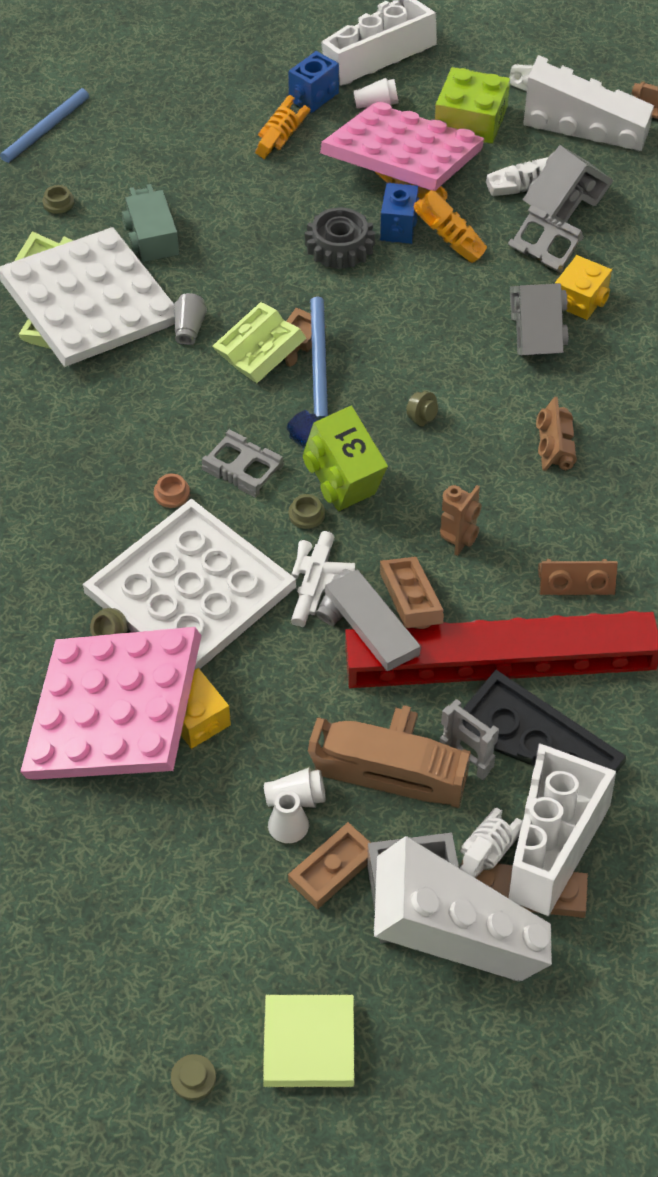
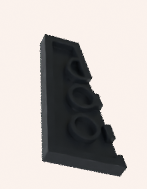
(528, 721)

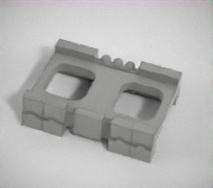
(552, 230)
(235, 471)
(455, 731)

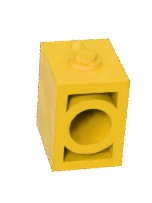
(585, 286)
(205, 711)

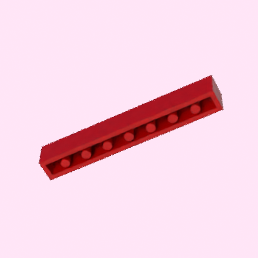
(515, 649)

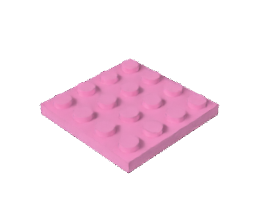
(403, 145)
(112, 704)

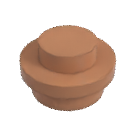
(171, 491)

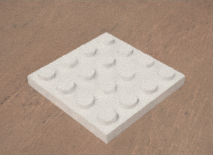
(88, 296)
(192, 576)

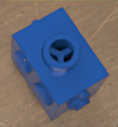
(314, 81)
(398, 213)

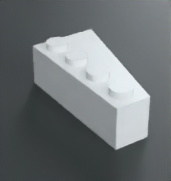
(381, 38)
(584, 108)
(558, 824)
(455, 916)

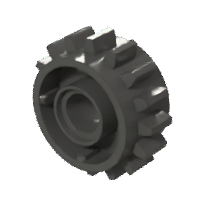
(340, 238)

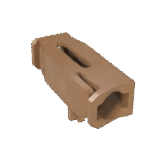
(391, 759)

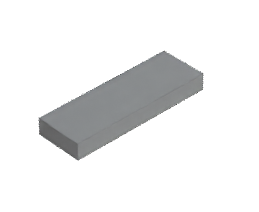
(372, 620)

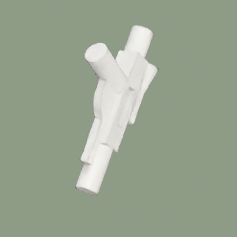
(317, 574)

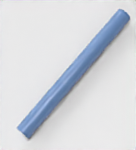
(44, 126)
(319, 357)

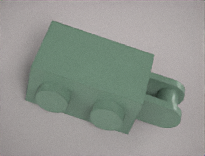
(150, 223)

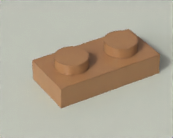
(331, 866)

